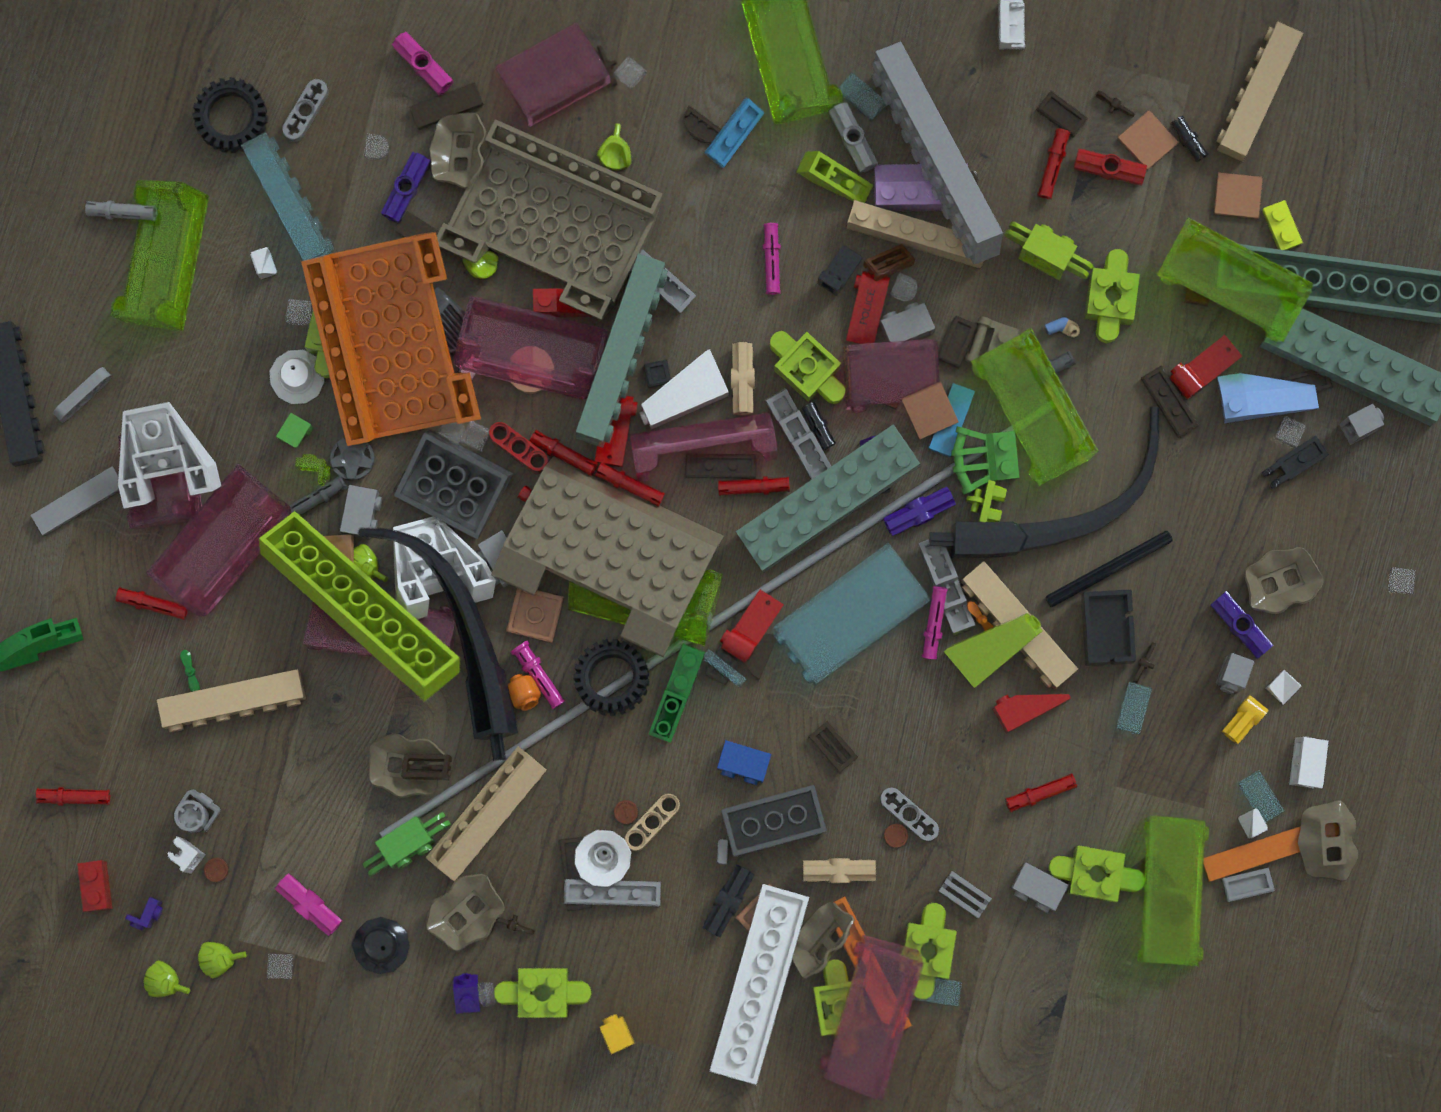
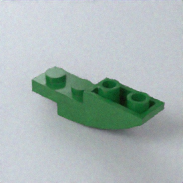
(41, 637)
(677, 693)

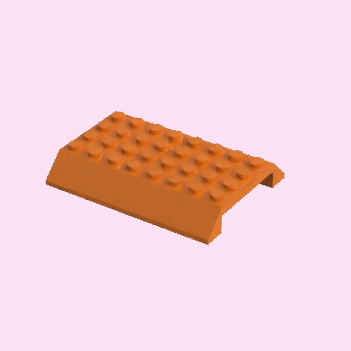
(387, 338)

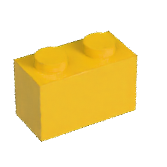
(616, 1033)

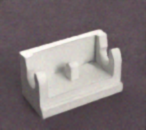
(1011, 24)
(1308, 762)
(188, 857)

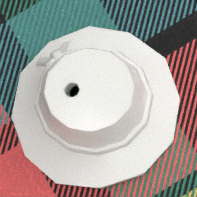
(296, 385)
(598, 867)

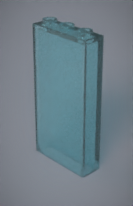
(851, 615)

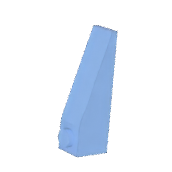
(1257, 397)

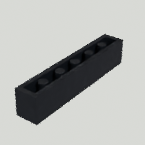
(15, 400)

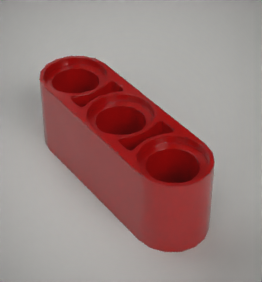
(513, 438)

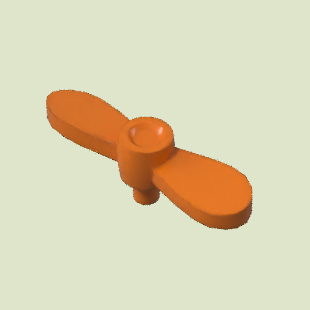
(980, 618)

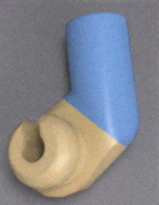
(1063, 325)

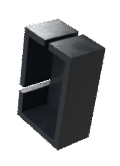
(1106, 629)

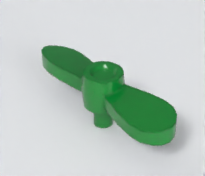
(190, 671)

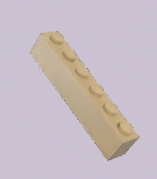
(1259, 92)
(907, 231)
(1003, 606)
(231, 699)
(486, 813)

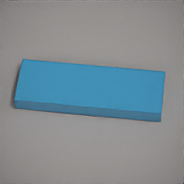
(734, 132)
(960, 400)

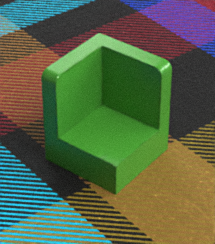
(294, 430)

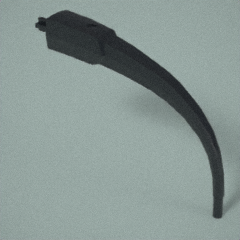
(1010, 538)
(486, 681)

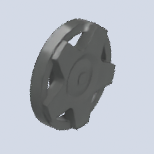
(352, 459)

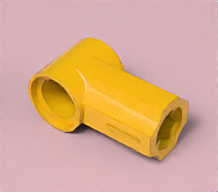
(1247, 716)

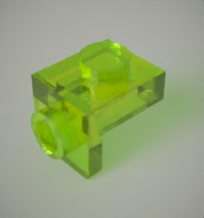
(311, 463)

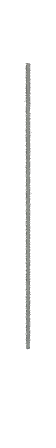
(676, 646)

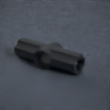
(728, 901)

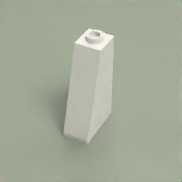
(686, 392)

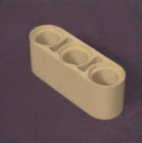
(657, 811)

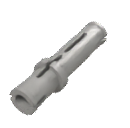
(114, 210)

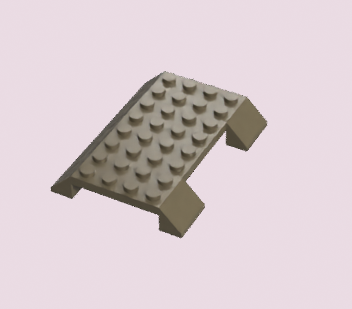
(554, 217)
(611, 547)

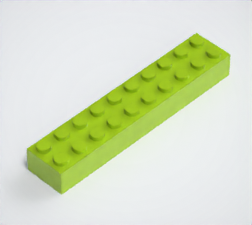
(359, 606)

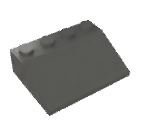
(453, 484)

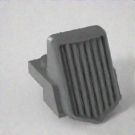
(451, 317)

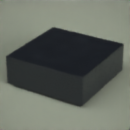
(657, 373)

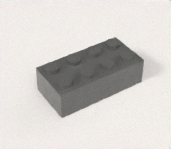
(773, 821)

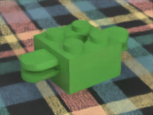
(405, 843)

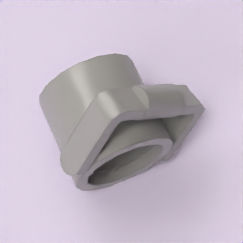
(194, 816)

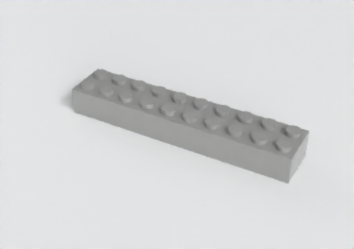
(937, 154)

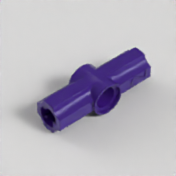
(412, 174)
(919, 511)
(1252, 637)

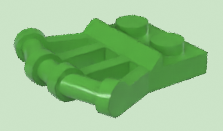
(999, 454)

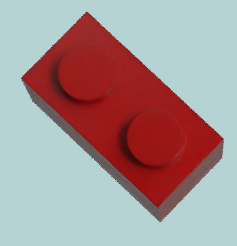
(94, 886)

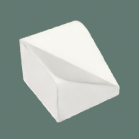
(263, 263)
(1283, 687)
(1252, 823)

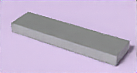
(76, 501)
(620, 893)

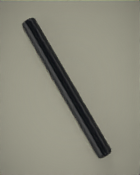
(1109, 568)

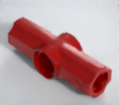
(1125, 170)

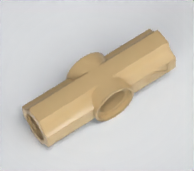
(742, 378)
(839, 870)

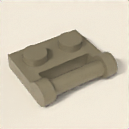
(1001, 334)

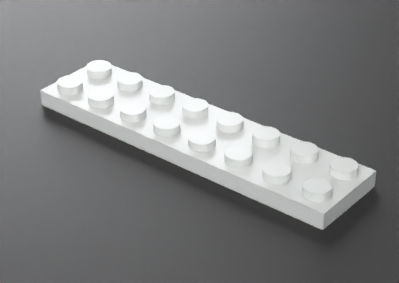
(759, 984)

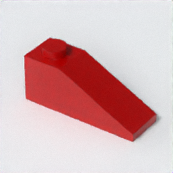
(547, 302)
(1023, 708)

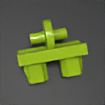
(993, 493)

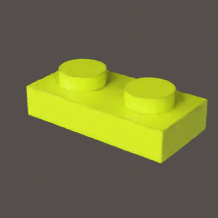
(1282, 226)

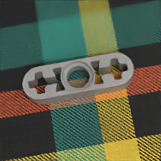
(308, 92)
(82, 394)
(919, 812)

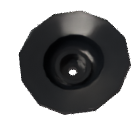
(380, 933)

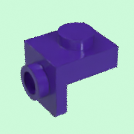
(151, 912)
(466, 993)

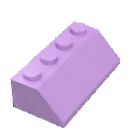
(903, 189)

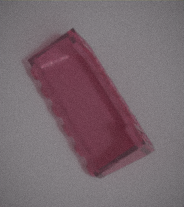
(529, 348)
(218, 542)

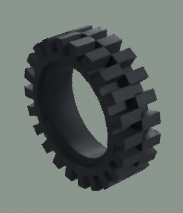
(220, 90)
(596, 655)

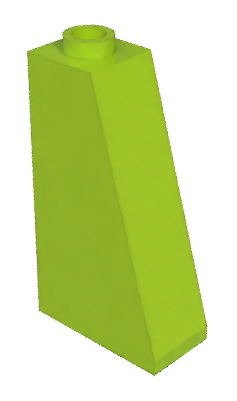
(989, 650)

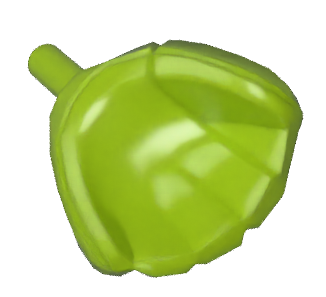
(614, 151)
(483, 267)
(368, 562)
(216, 958)
(162, 980)

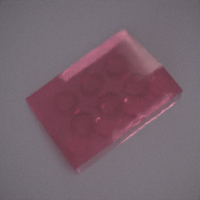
(553, 74)

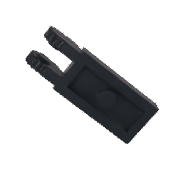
(1297, 461)

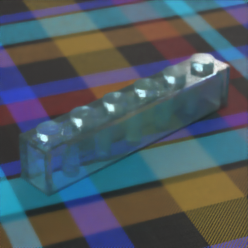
(286, 198)

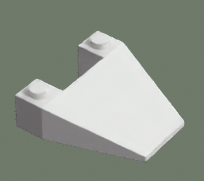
(156, 445)
(416, 580)

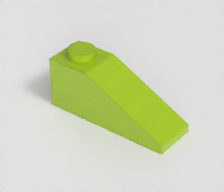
(833, 176)

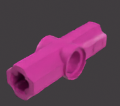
(432, 72)
(308, 904)

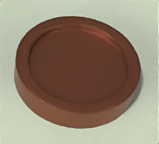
(626, 812)
(896, 835)
(216, 869)

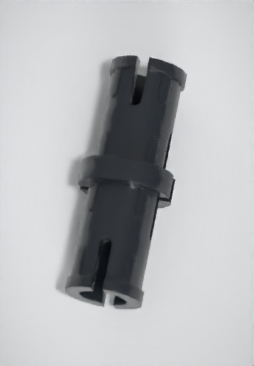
(1189, 139)
(818, 425)

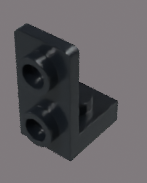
(839, 270)

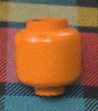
(523, 692)

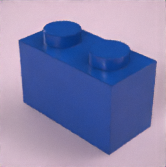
(743, 762)

